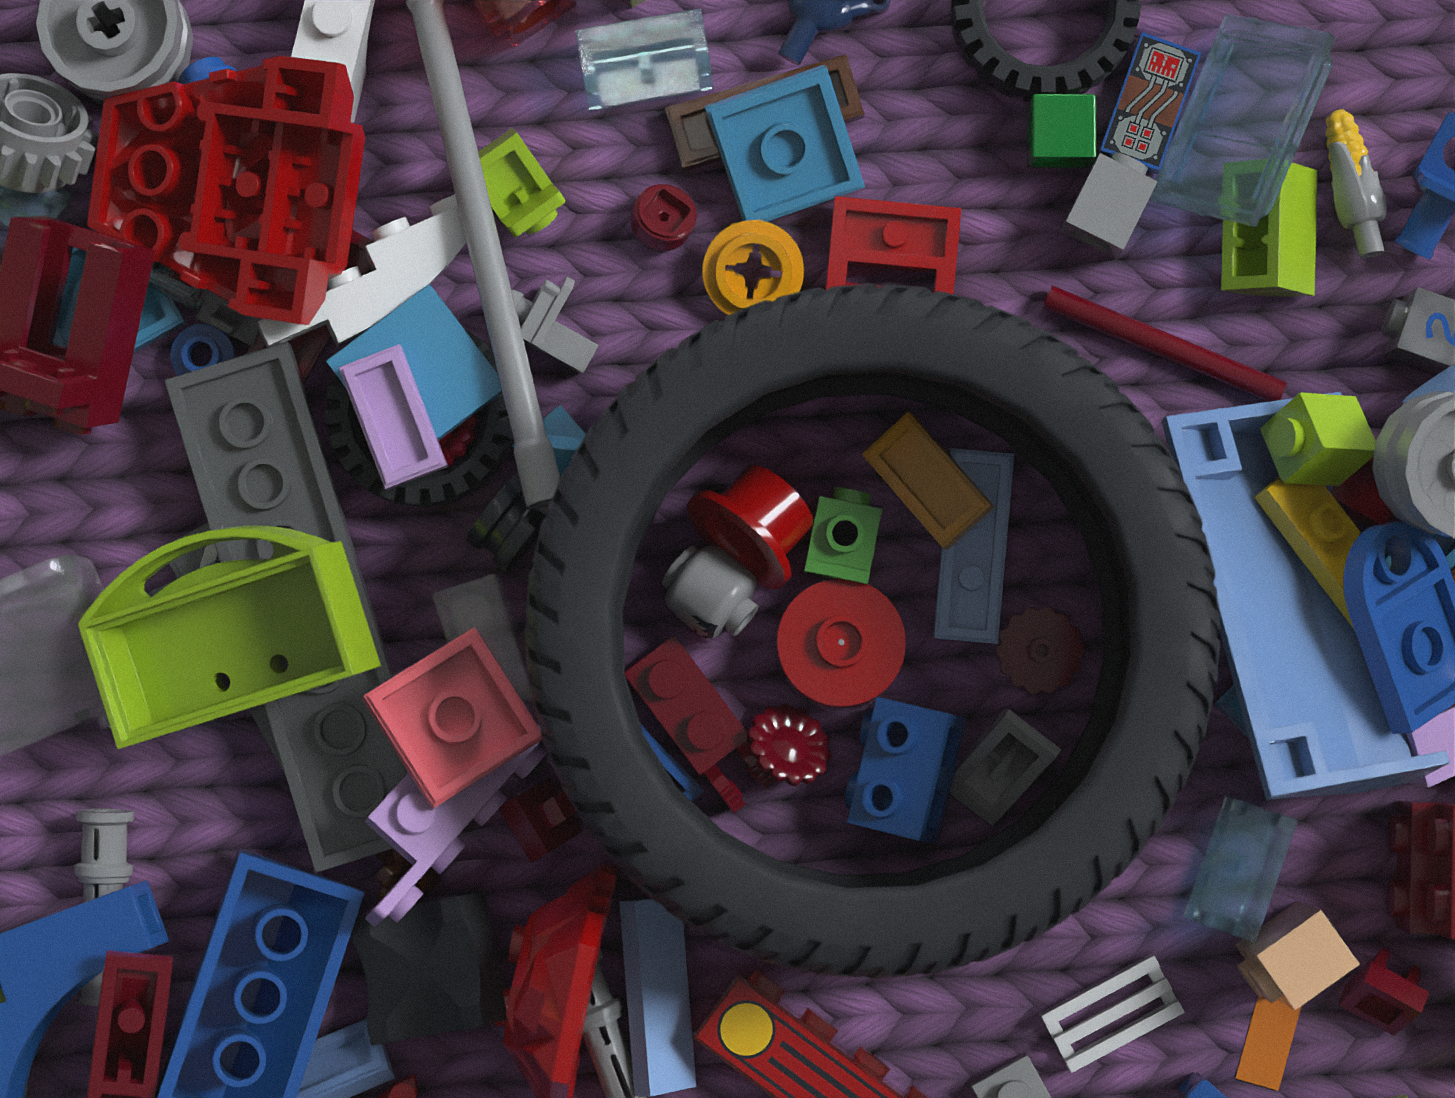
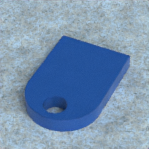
(1404, 621)

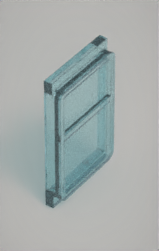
(1244, 119)

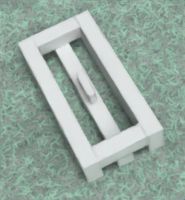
(1123, 1035)

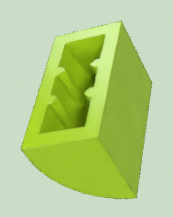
(1281, 250)

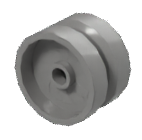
(147, 52)
(1418, 463)

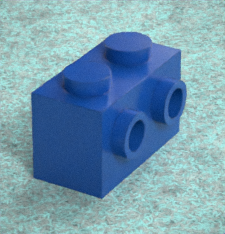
(904, 770)

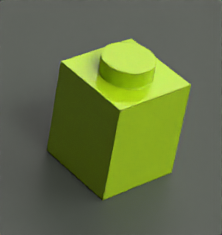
(1319, 439)

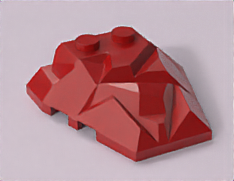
(268, 177)
(554, 982)

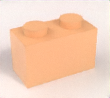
(1295, 956)

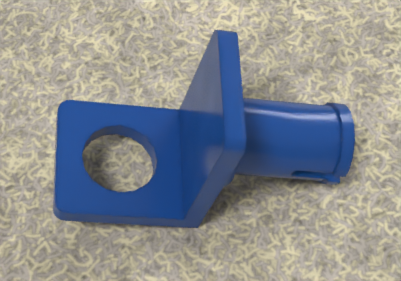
(1437, 201)

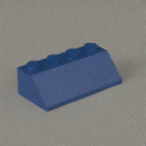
(261, 983)

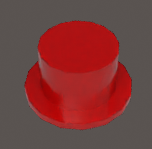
(754, 522)

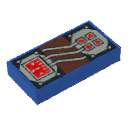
(1150, 101)

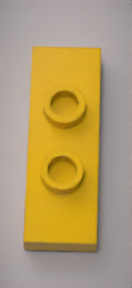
(1315, 530)

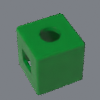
(1061, 131)

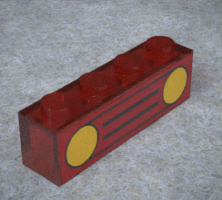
(788, 1051)

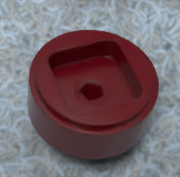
(663, 217)

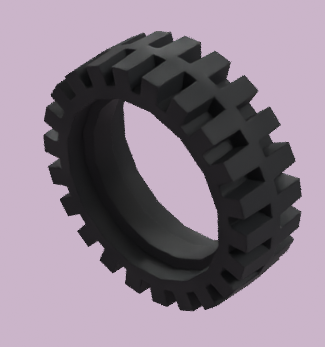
(1024, 79)
(433, 489)

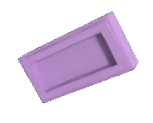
(393, 417)

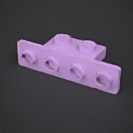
(430, 835)

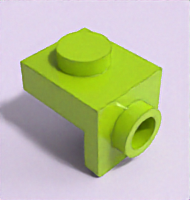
(518, 185)

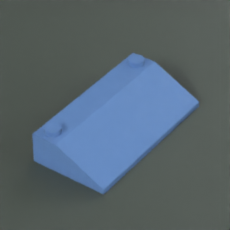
(1285, 640)

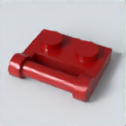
(893, 238)

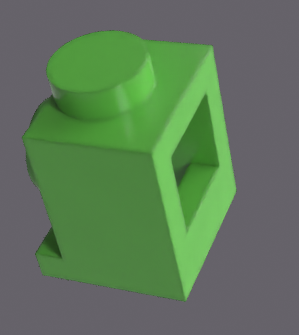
(834, 561)

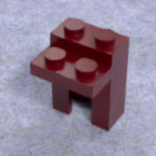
(88, 378)
(1425, 881)

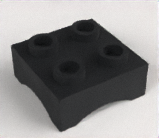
(430, 970)

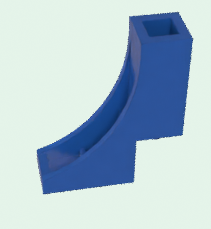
(54, 959)

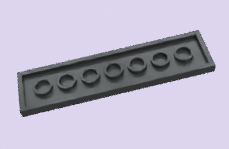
(266, 466)

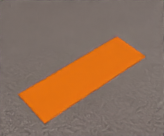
(1267, 1043)

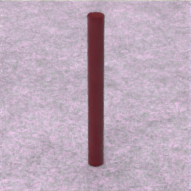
(1164, 344)

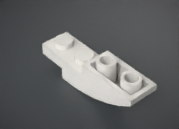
(401, 265)

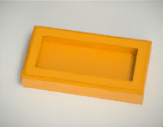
(928, 480)

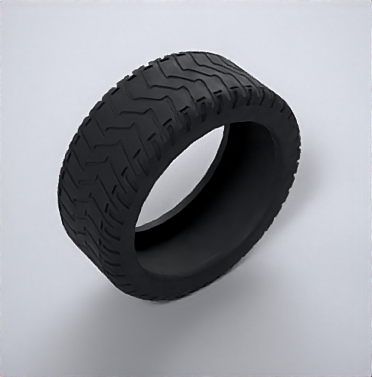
(1140, 543)

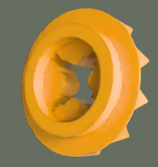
(733, 246)

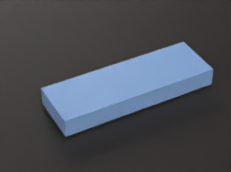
(974, 566)
(657, 998)

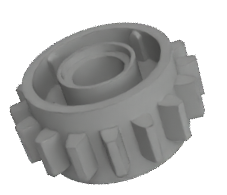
(42, 134)

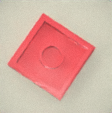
(452, 718)

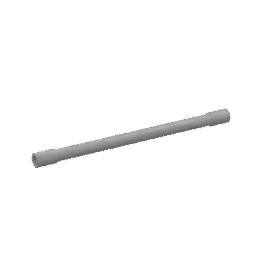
(532, 448)

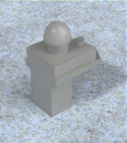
(547, 335)

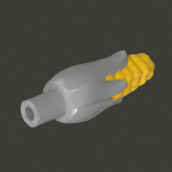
(1355, 185)

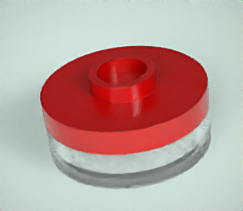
(840, 645)

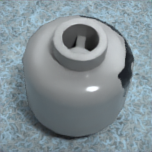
(710, 591)

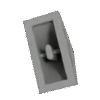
(1001, 766)

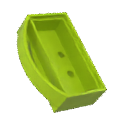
(167, 653)

